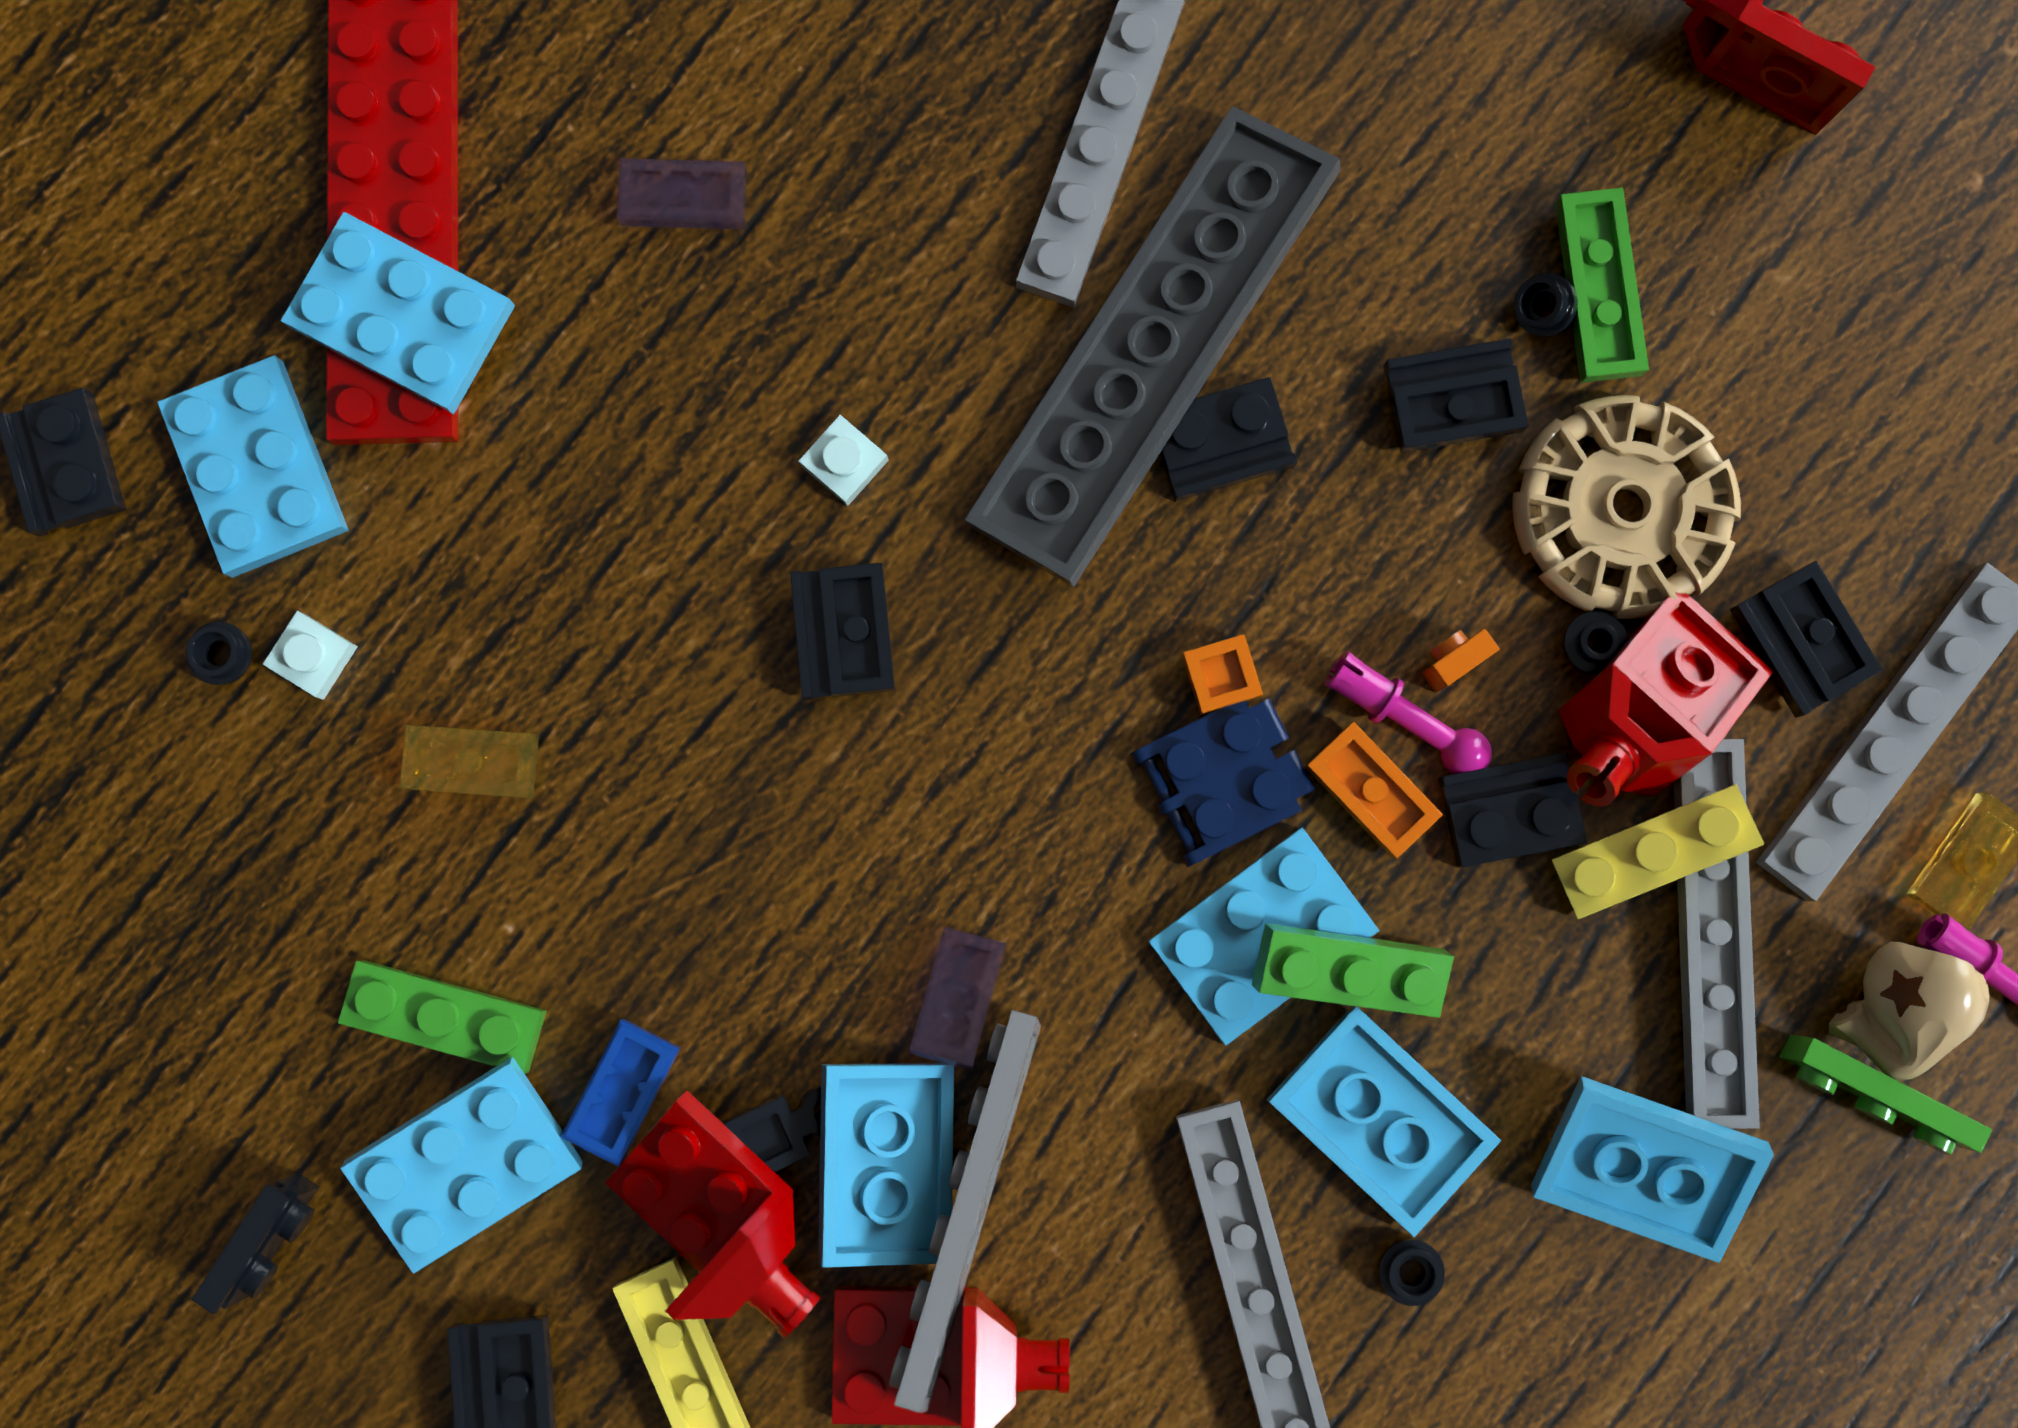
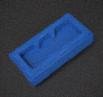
(620, 1092)

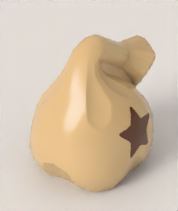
(1913, 1009)

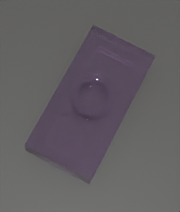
(682, 193)
(957, 998)

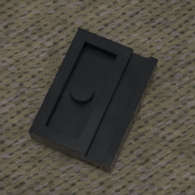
(1455, 395)
(1228, 440)
(61, 462)
(842, 631)
(1806, 639)
(1512, 810)
(247, 1261)
(502, 1373)

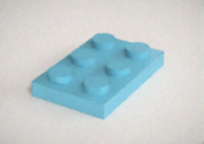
(398, 312)
(252, 466)
(1219, 939)
(1383, 1120)
(883, 1162)
(462, 1165)
(1651, 1169)

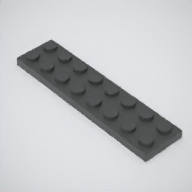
(1153, 345)

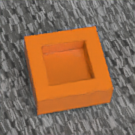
(1457, 657)
(1222, 674)

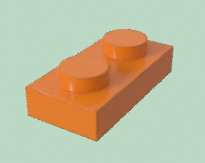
(1373, 790)

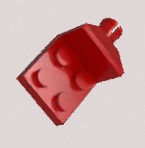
(1774, 60)
(1660, 703)
(719, 1214)
(977, 1375)

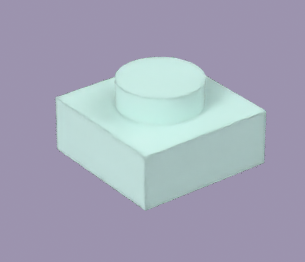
(843, 460)
(310, 655)

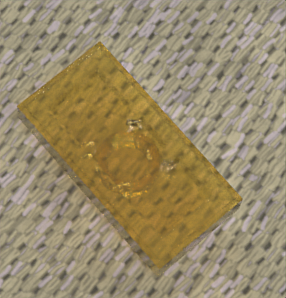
(1970, 861)

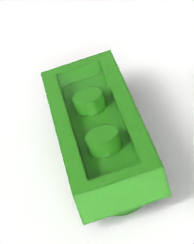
(1603, 274)
(1352, 970)
(441, 1016)
(1884, 1096)

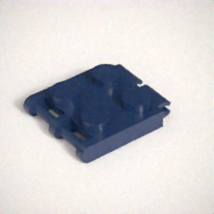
(1226, 777)

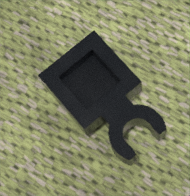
(777, 1131)

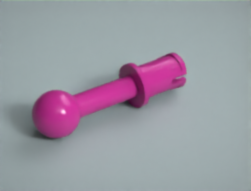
(1459, 749)
(1951, 938)

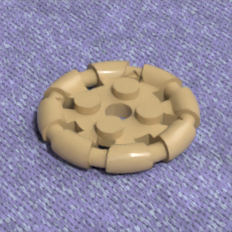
(1591, 518)

